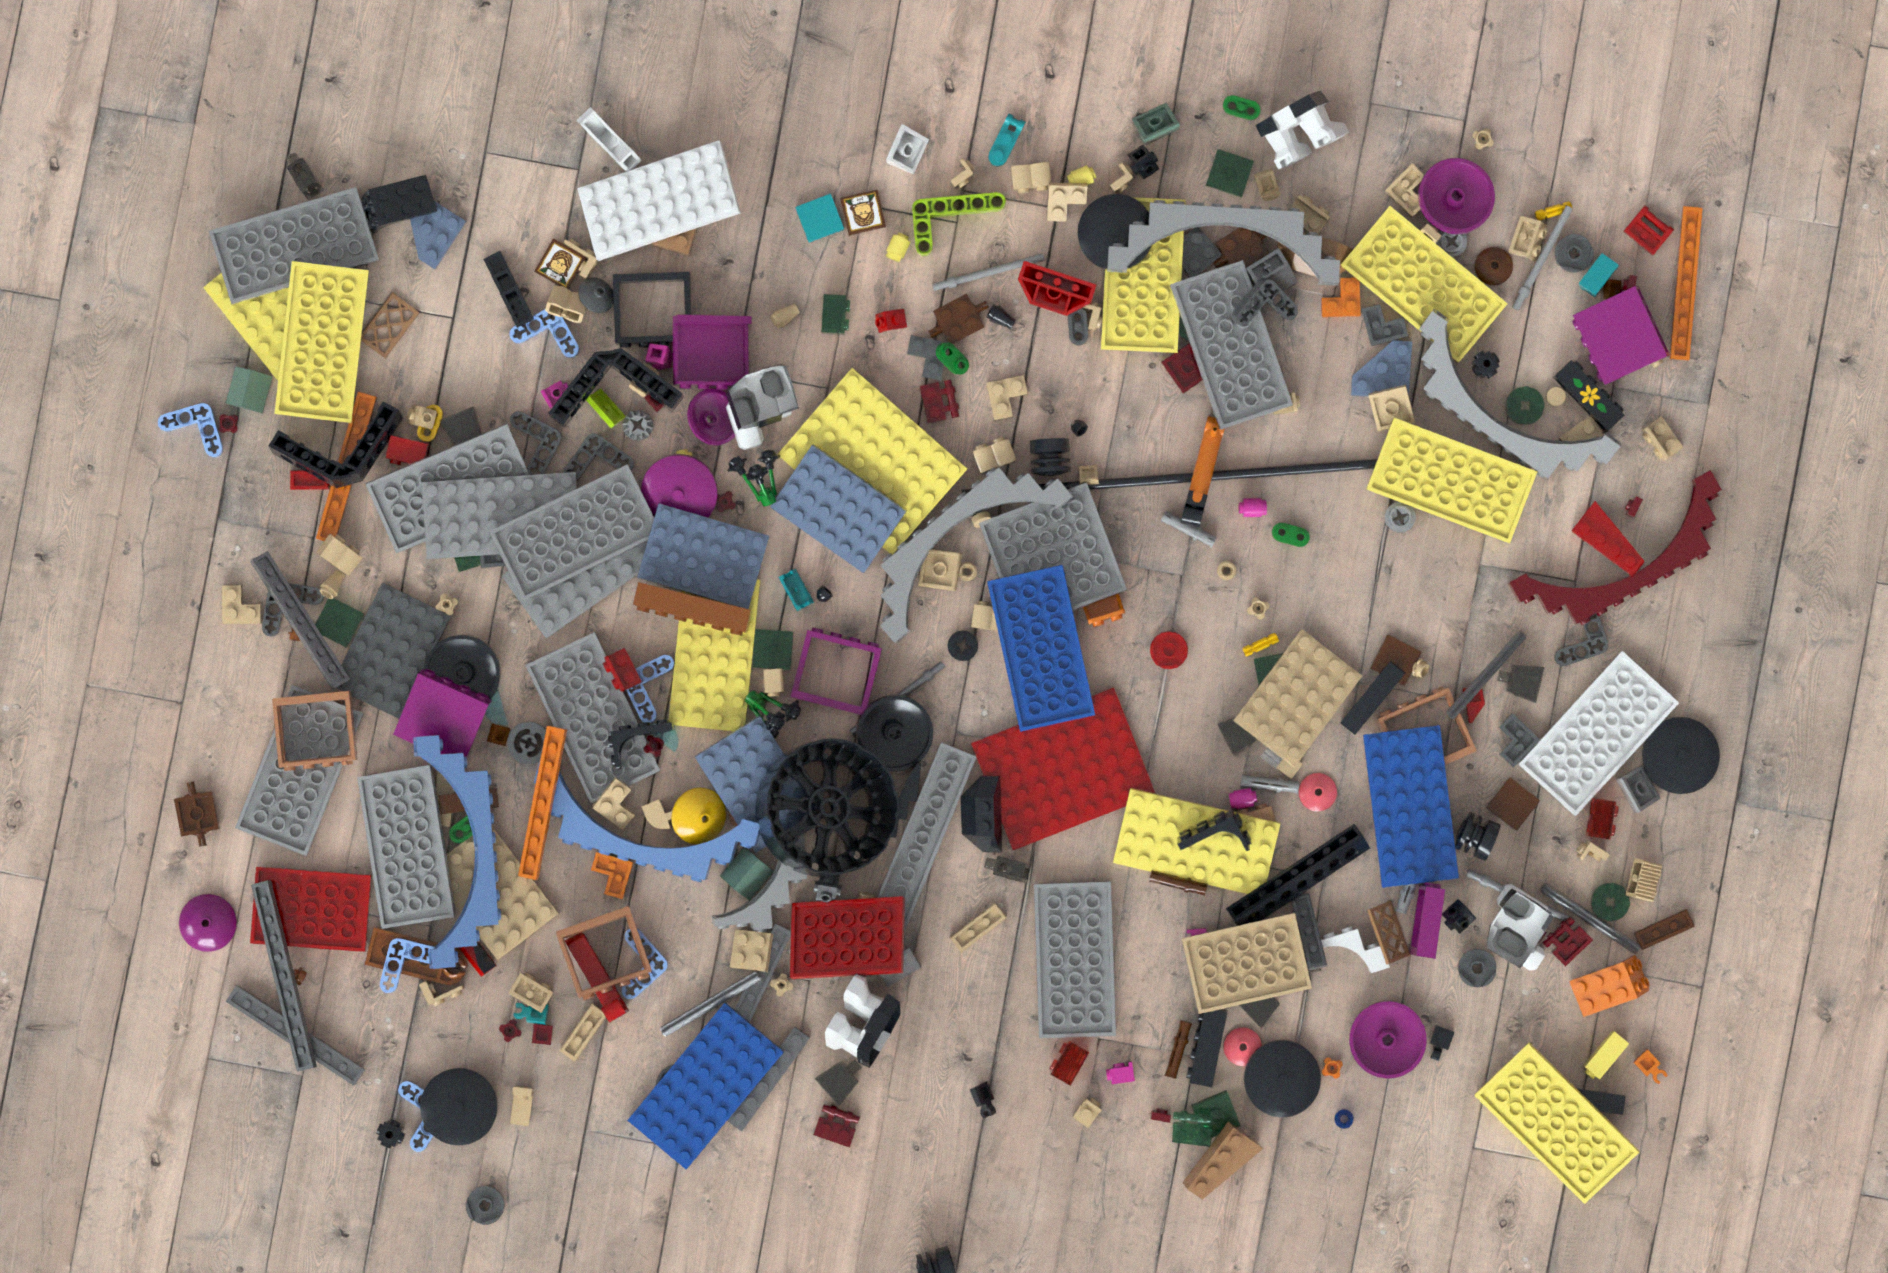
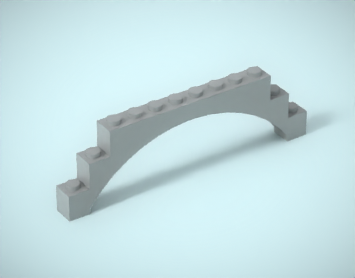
(1176, 217)
(1537, 452)
(907, 561)

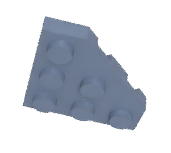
(435, 234)
(1385, 370)

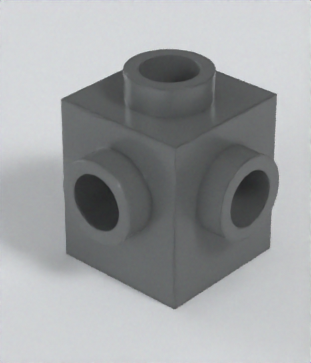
(827, 888)

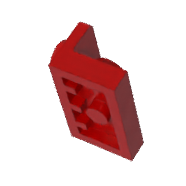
(622, 670)

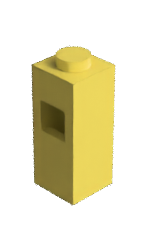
(1605, 1055)

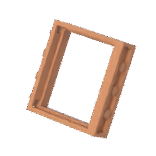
(1421, 700)
(325, 761)
(593, 923)

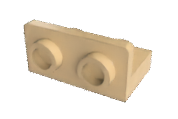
(1314, 217)
(1528, 238)
(1662, 439)
(1595, 851)
(530, 992)

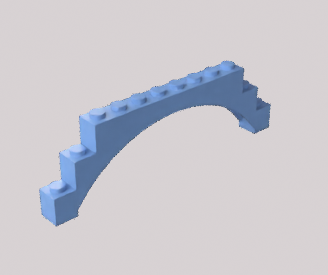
(690, 860)
(482, 899)

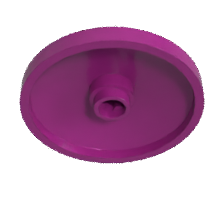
(1456, 196)
(681, 484)
(1387, 1039)

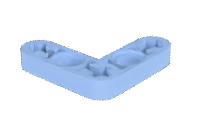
(553, 326)
(201, 421)
(644, 680)
(405, 953)
(655, 973)
(414, 1087)

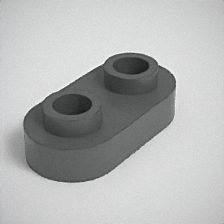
(1078, 327)

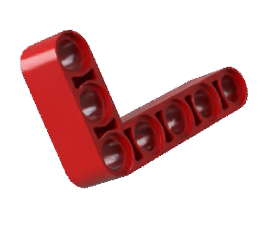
(596, 974)

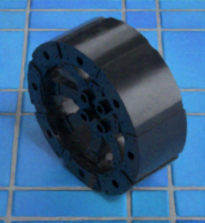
(878, 787)

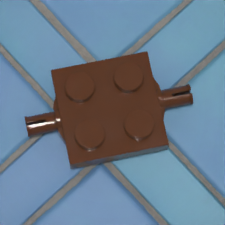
(1241, 245)
(958, 319)
(196, 814)

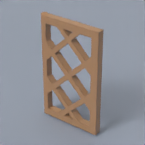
(405, 325)
(1377, 925)

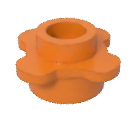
(1336, 1064)

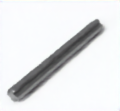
(1485, 675)
(1590, 918)
(710, 1003)

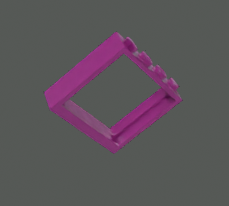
(836, 638)
(1427, 920)

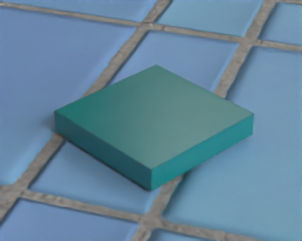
(819, 218)

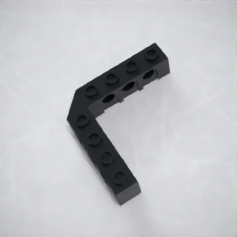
(597, 368)
(356, 465)

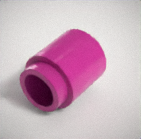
(1252, 507)
(1242, 798)

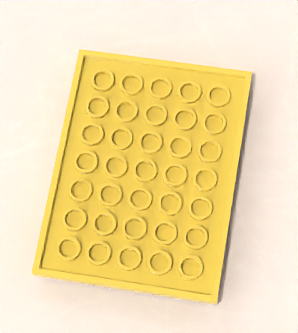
(881, 447)

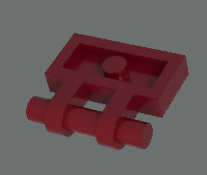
(933, 401)
(1571, 945)
(834, 1131)

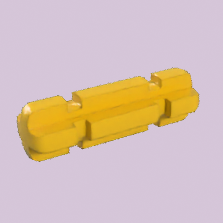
(1551, 211)
(1260, 644)

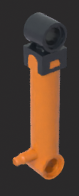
(1202, 473)

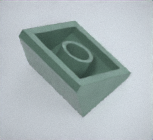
(1156, 124)
(249, 389)
(746, 873)

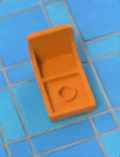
(1104, 609)
(1610, 986)

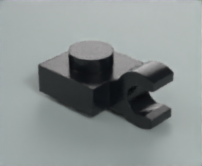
(1441, 1039)
(983, 1096)

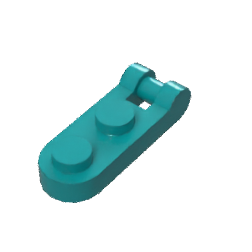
(1005, 141)

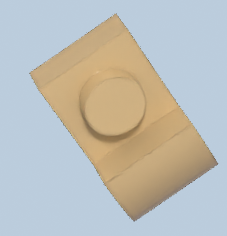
(656, 815)

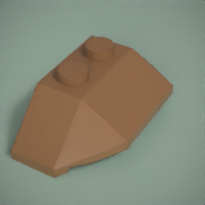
(1329, 248)

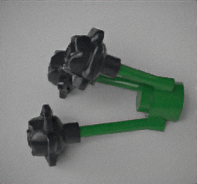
(756, 474)
(774, 721)

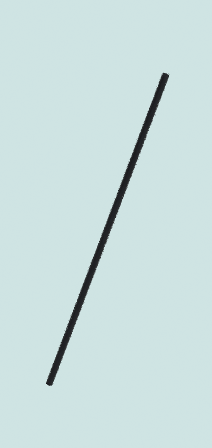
(1226, 474)

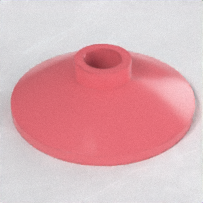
(1307, 792)
(1235, 1039)

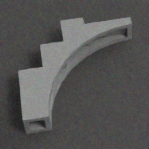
(758, 909)

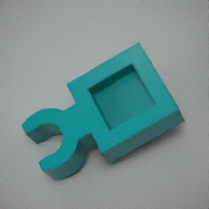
(531, 1014)

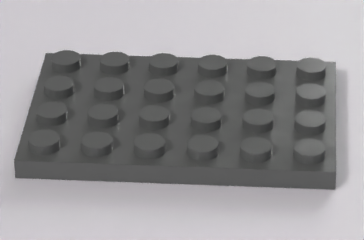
(391, 649)

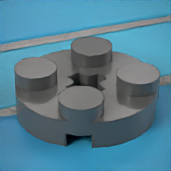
(1564, 259)
(1475, 957)
(496, 1206)

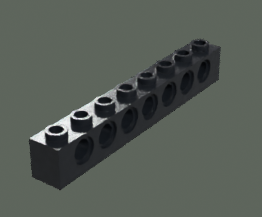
(1299, 877)

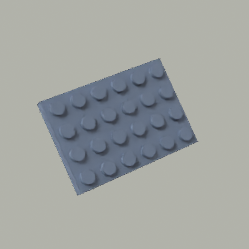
(838, 508)
(703, 556)
(737, 768)

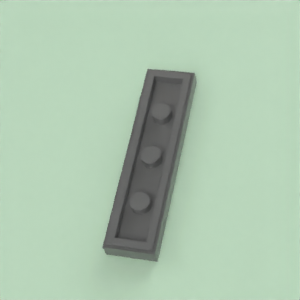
(1309, 932)

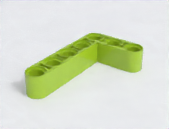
(949, 211)

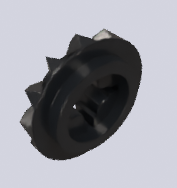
(957, 638)

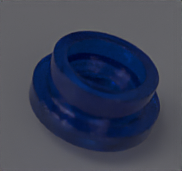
(1348, 1123)

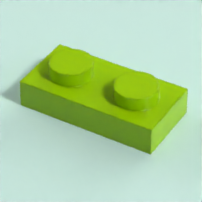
(605, 408)

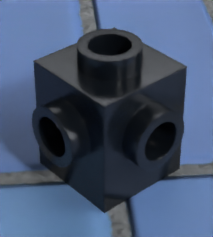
(1143, 162)
(1482, 371)
(1458, 916)
(395, 1128)

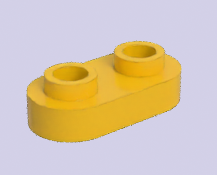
(420, 431)

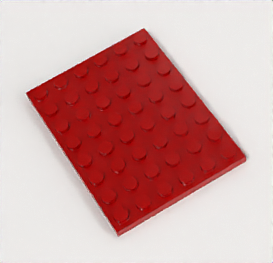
(1063, 771)

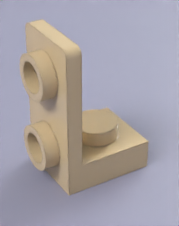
(586, 267)
(429, 992)
(521, 1105)

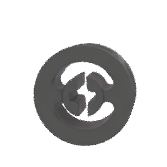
(523, 757)

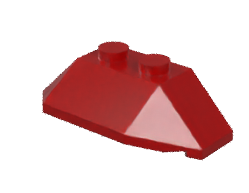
(1054, 289)

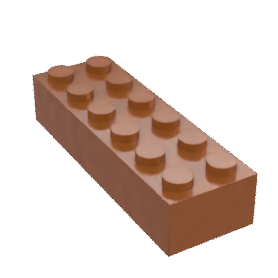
(691, 607)

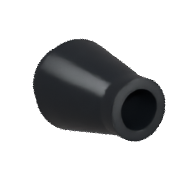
(1000, 316)

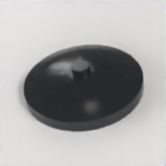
(1107, 223)
(467, 663)
(895, 731)
(1681, 755)
(1282, 1078)
(459, 1106)

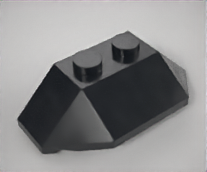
(982, 814)

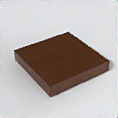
(1399, 653)
(1513, 804)

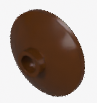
(1487, 273)

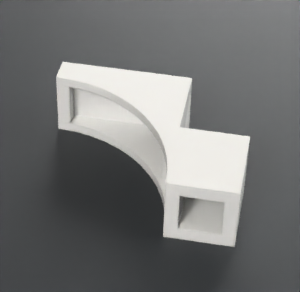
(608, 140)
(1351, 939)

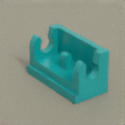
(1598, 275)
(796, 589)

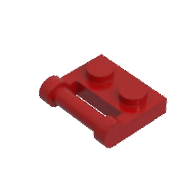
(1644, 235)

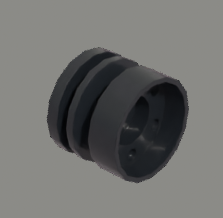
(1050, 456)
(1477, 836)
(941, 1264)

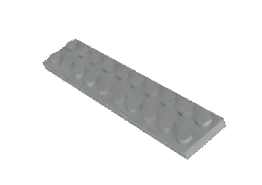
(927, 826)

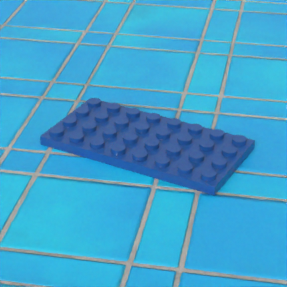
(1041, 648)
(1410, 806)
(705, 1085)

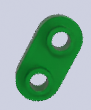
(1241, 107)
(952, 360)
(1290, 534)
(465, 827)

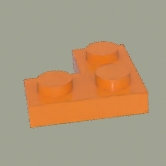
(1347, 304)
(618, 873)

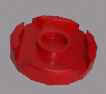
(1168, 650)

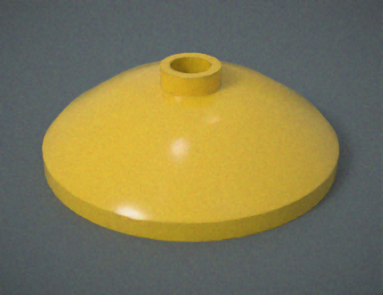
(689, 811)

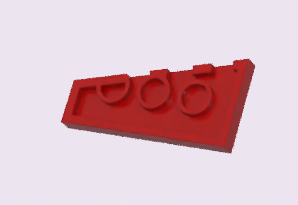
(1606, 538)

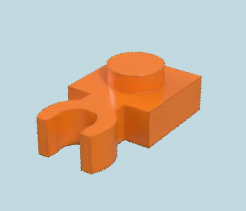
(1648, 1064)

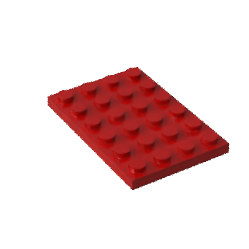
(318, 908)
(847, 937)

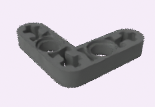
(1262, 297)
(542, 436)
(598, 450)
(277, 624)
(1592, 638)

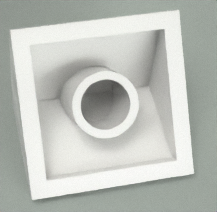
(907, 149)

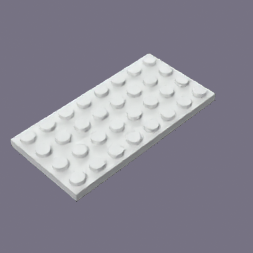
(659, 200)
(1598, 733)

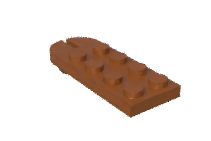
(378, 951)

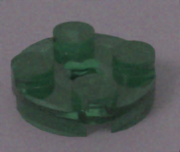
(1524, 394)
(1599, 901)

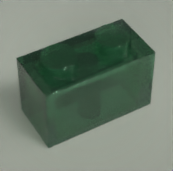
(834, 314)

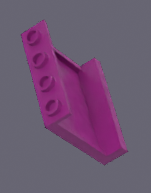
(1620, 335)
(710, 350)
(442, 709)

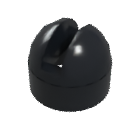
(1079, 427)
(824, 594)

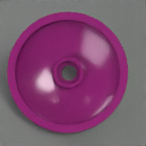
(710, 404)
(221, 922)

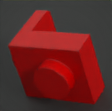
(890, 320)

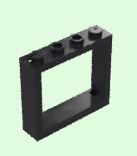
(644, 341)

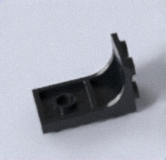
(398, 202)
(621, 736)
(1222, 822)

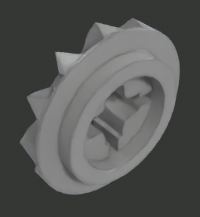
(1453, 251)
(647, 425)
(1408, 521)

